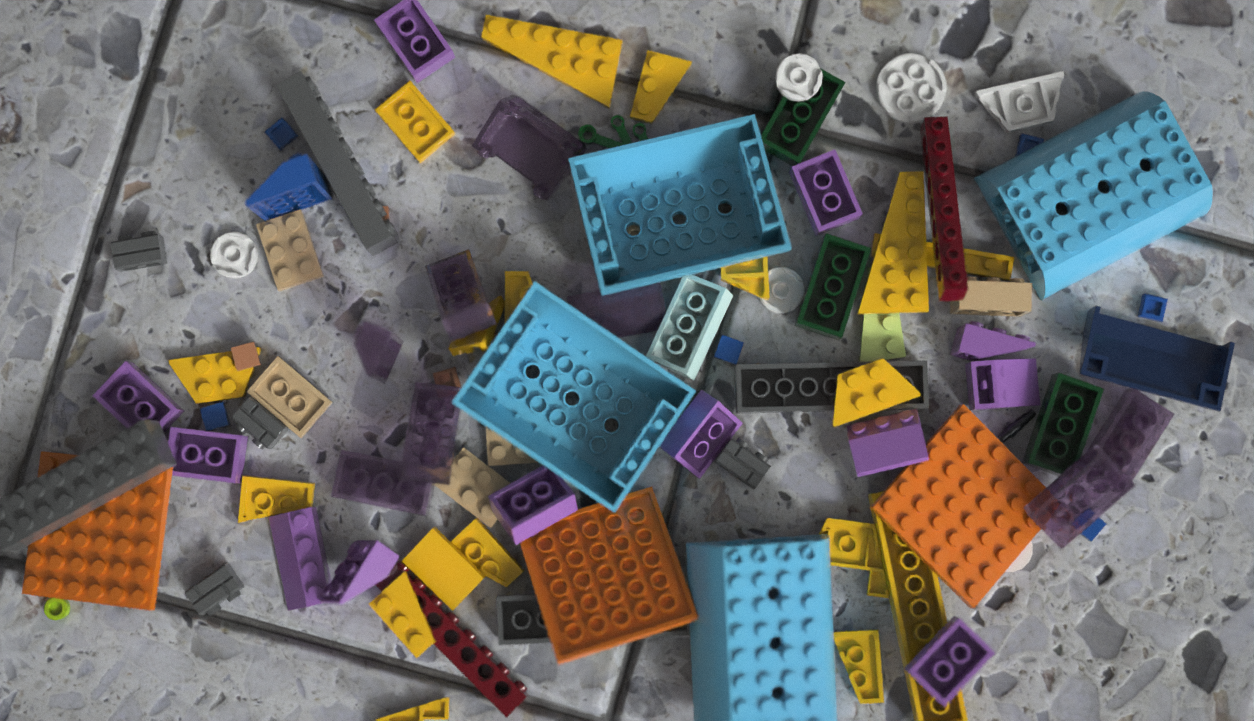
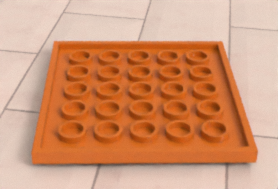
(963, 506)
(107, 553)
(607, 577)

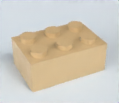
(995, 298)

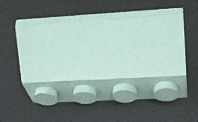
(689, 326)

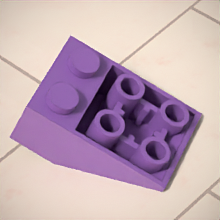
(977, 343)
(1002, 384)
(364, 566)

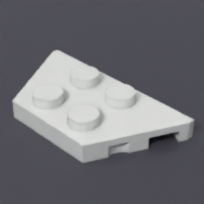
(1023, 102)

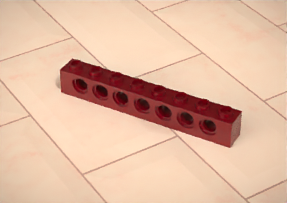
(943, 209)
(504, 702)

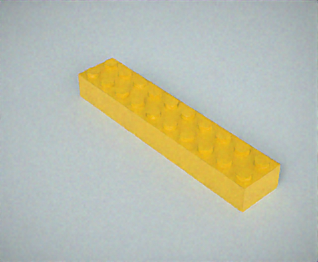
(916, 614)

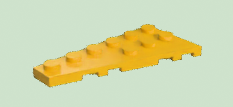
(568, 56)
(900, 261)

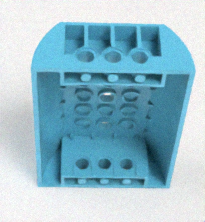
(673, 176)
(1097, 225)
(604, 374)
(736, 621)

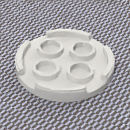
(911, 88)

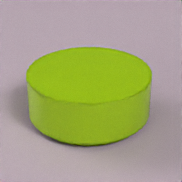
(56, 608)

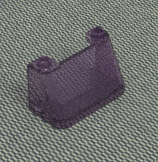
(529, 144)

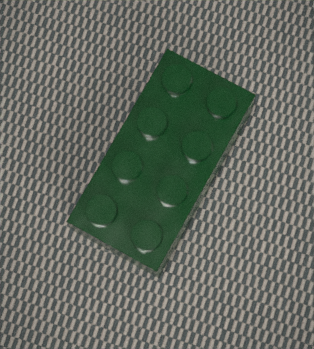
(797, 123)
(832, 287)
(1062, 424)

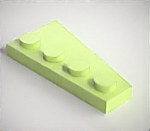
(881, 336)

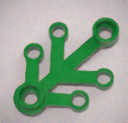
(607, 142)

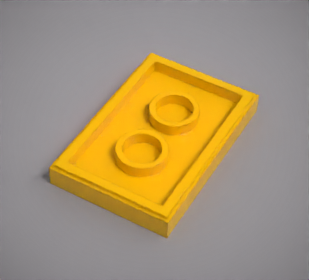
(415, 121)
(443, 568)

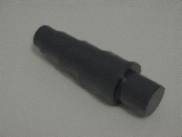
(1017, 425)

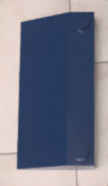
(1155, 360)

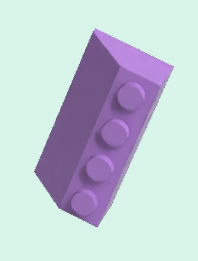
(300, 556)

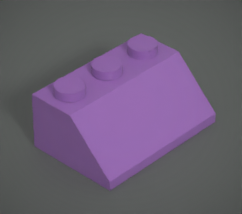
(700, 434)
(887, 442)

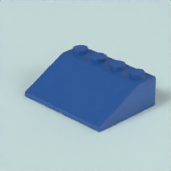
(289, 188)

